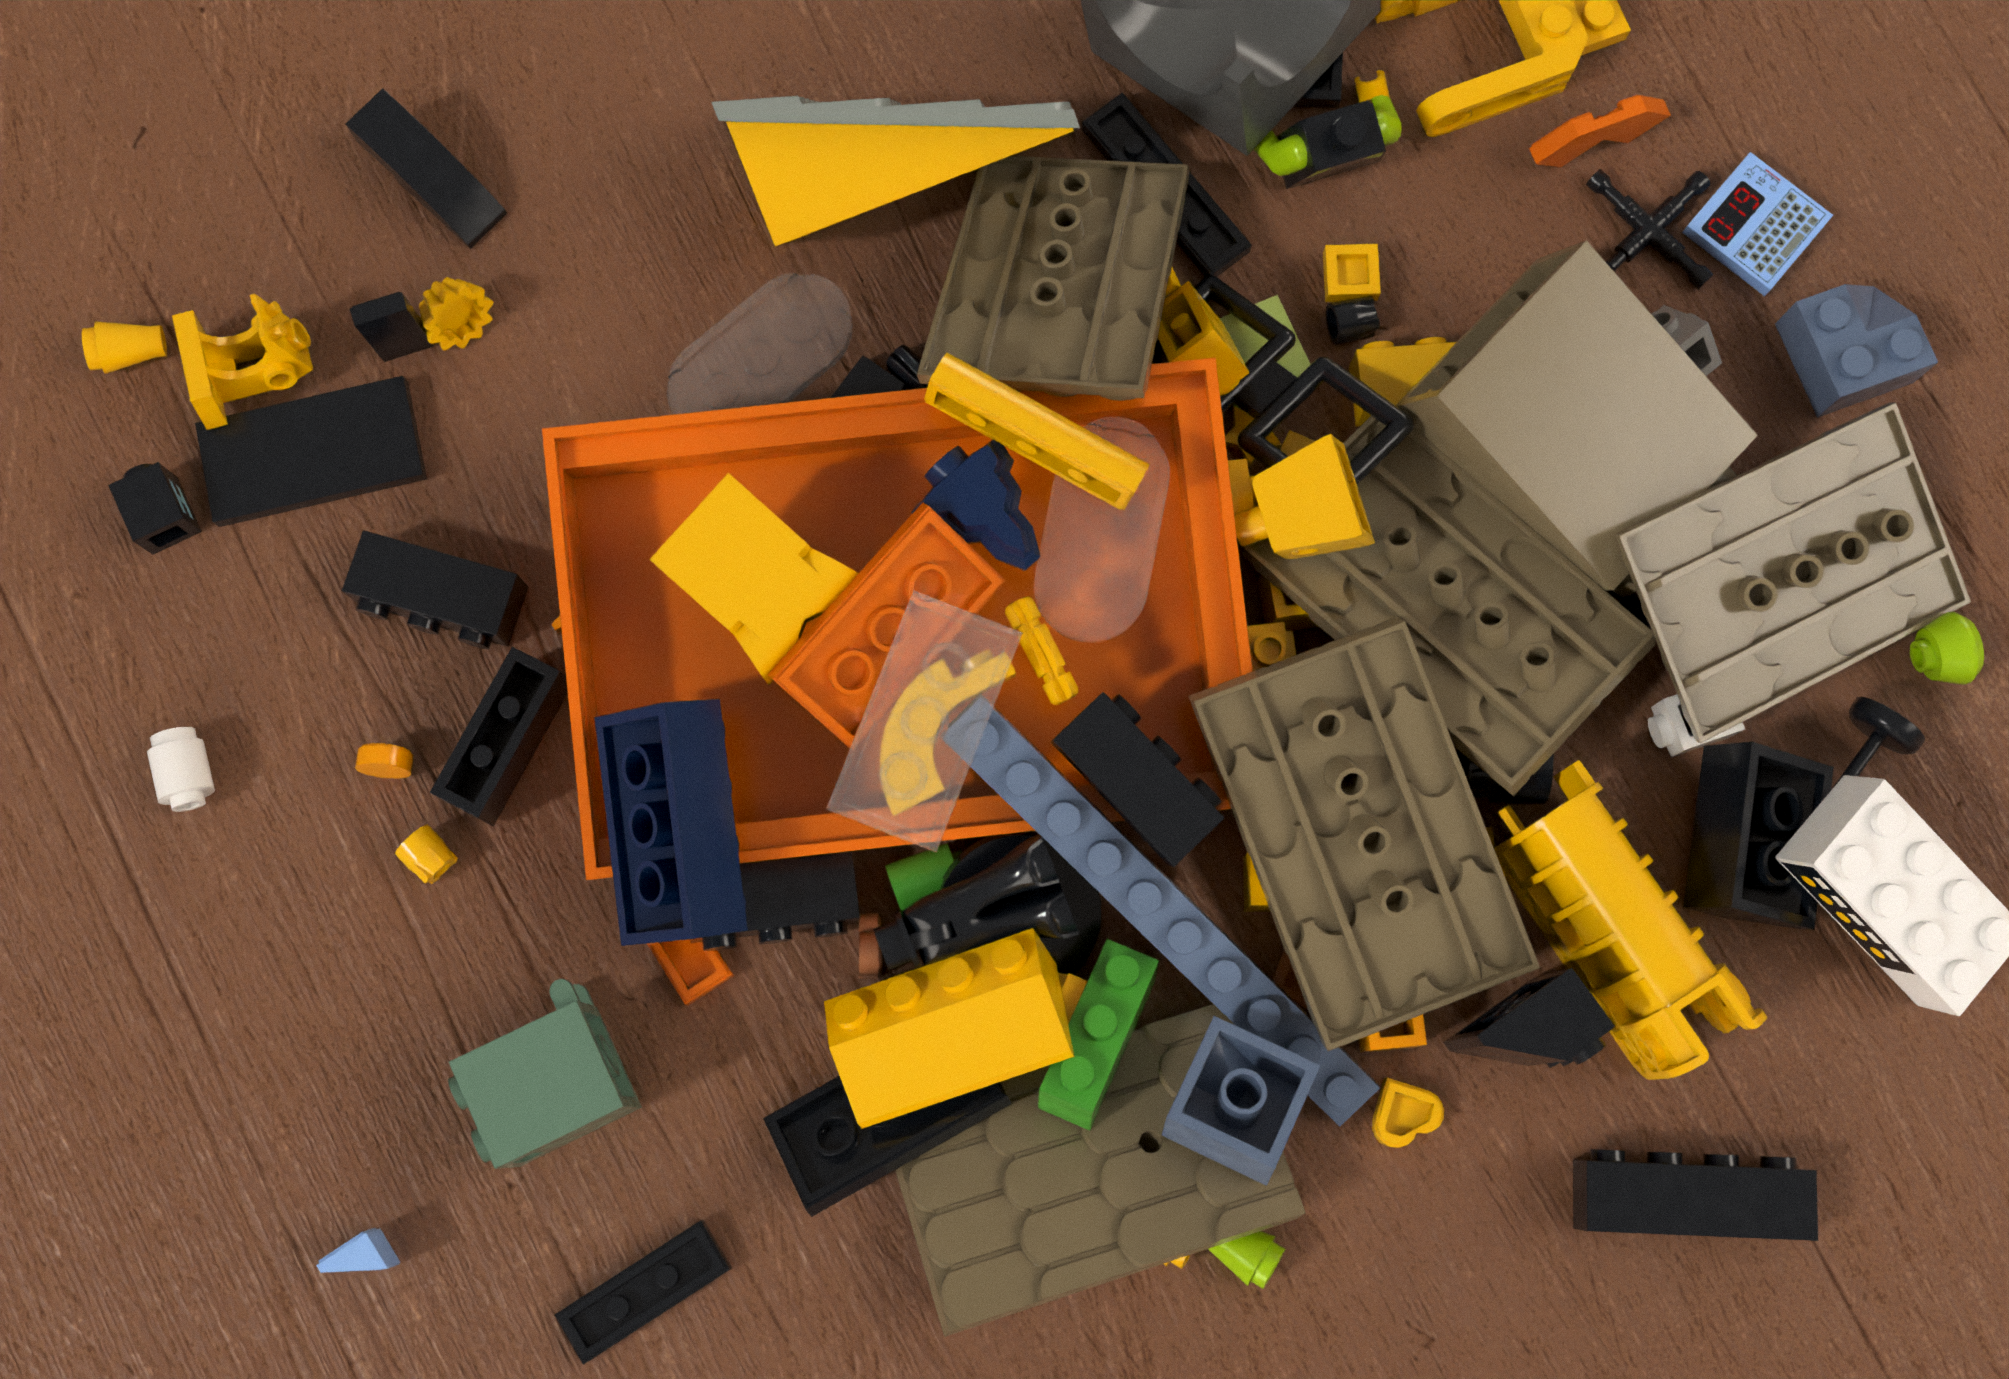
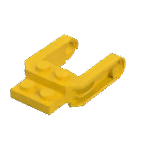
(1552, 41)

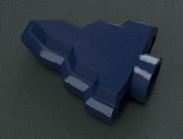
(982, 503)

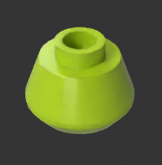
(1948, 650)

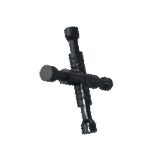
(1651, 227)

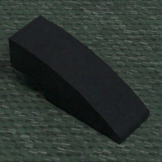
(425, 168)

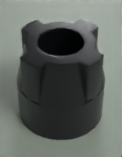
(1351, 319)

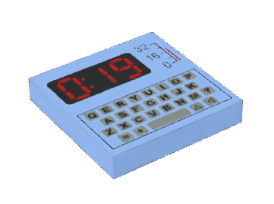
(1757, 224)

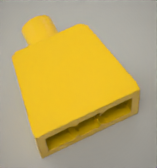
(1307, 504)

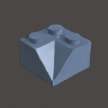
(1853, 346)
(1240, 1100)

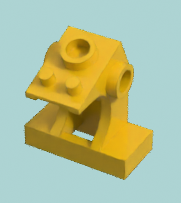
(213, 360)

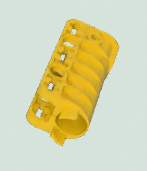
(1620, 930)

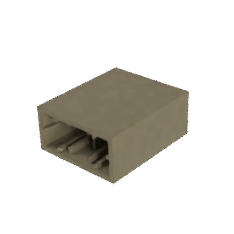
(1578, 411)

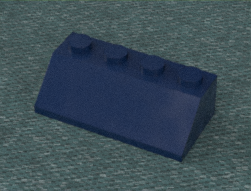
(671, 822)

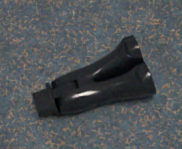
(952, 920)

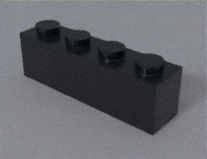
(1695, 1199)

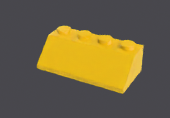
(948, 1028)

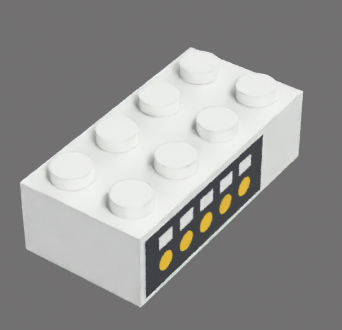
(1900, 893)

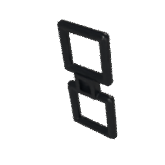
(1274, 393)

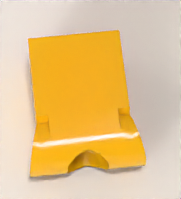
(751, 572)

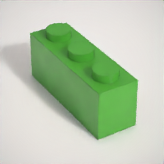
(1099, 1034)

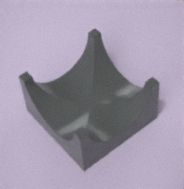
(1226, 60)

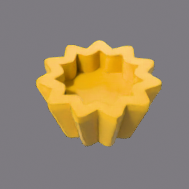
(454, 312)

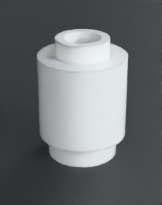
(180, 769)

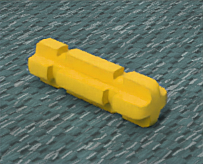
(1041, 650)

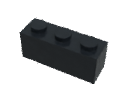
(434, 590)
(501, 736)
(1139, 777)
(794, 896)

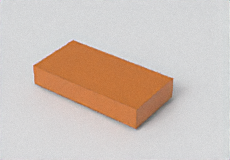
(691, 968)

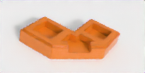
(1579, 134)

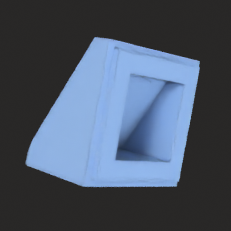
(361, 1253)

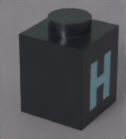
(154, 507)

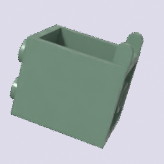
(543, 1082)

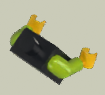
(1335, 139)

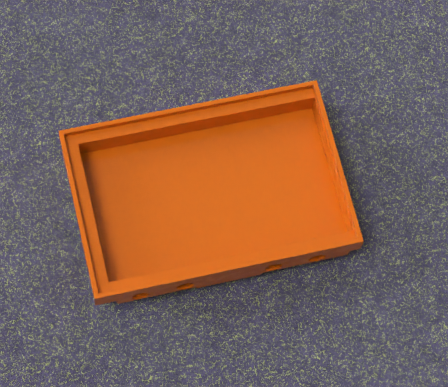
(845, 483)

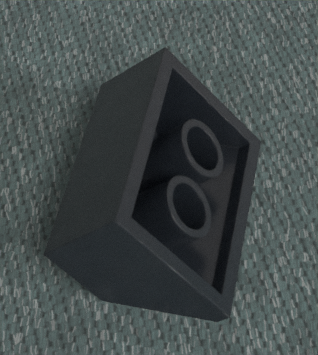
(1744, 815)
(1539, 1023)

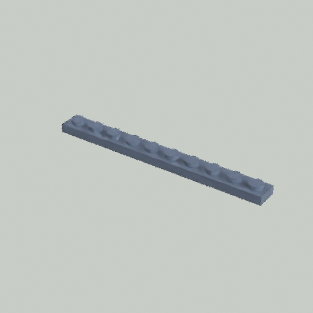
(1163, 912)

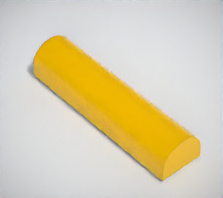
(1035, 431)

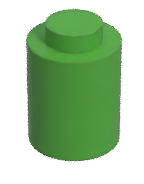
(919, 874)

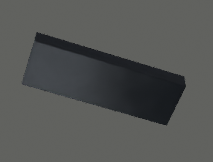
(643, 1291)

